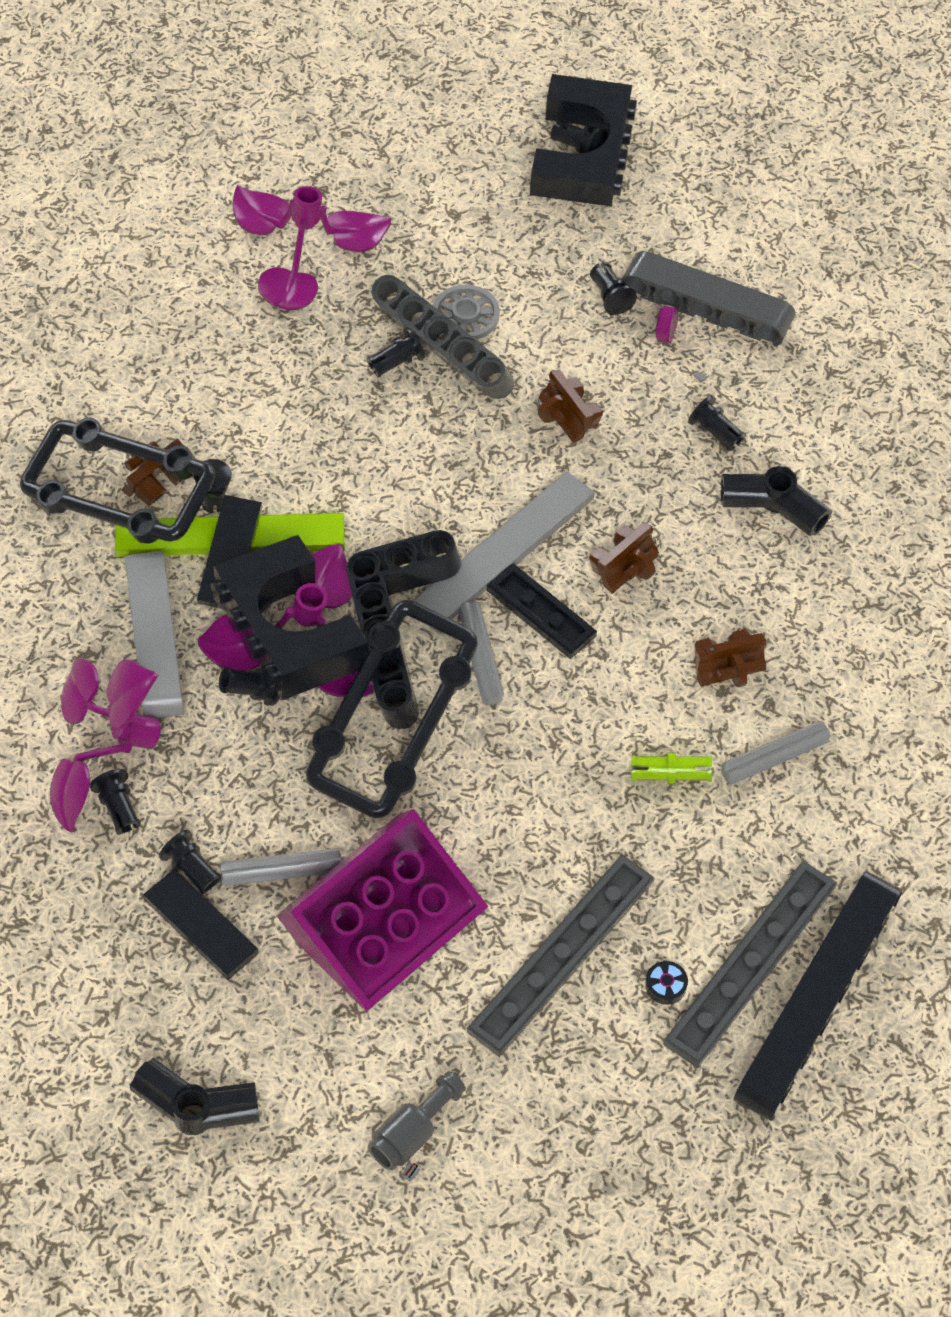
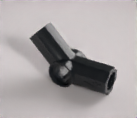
(777, 493)
(172, 1094)

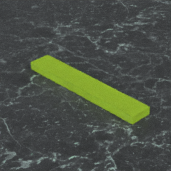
(314, 530)

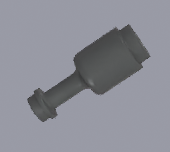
(411, 1125)

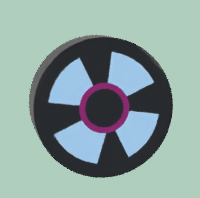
(666, 982)

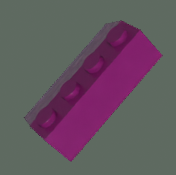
(383, 910)

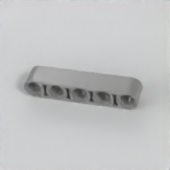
(154, 632)

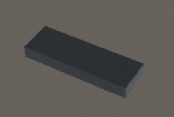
(231, 539)
(541, 611)
(201, 924)

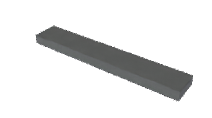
(560, 955)
(749, 964)

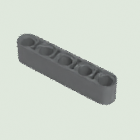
(710, 297)
(453, 347)

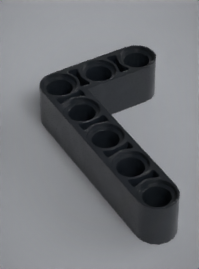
(388, 579)

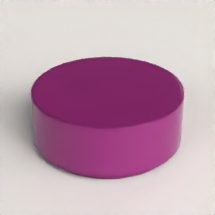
(666, 324)

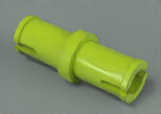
(671, 768)

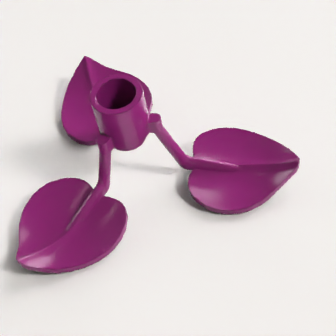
(263, 212)
(330, 591)
(125, 692)

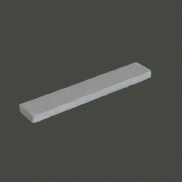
(508, 545)

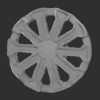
(468, 310)

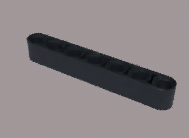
(817, 995)

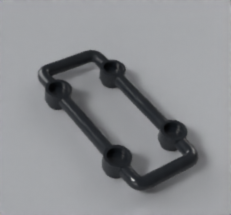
(141, 524)
(399, 775)

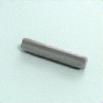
(483, 659)
(775, 752)
(279, 866)

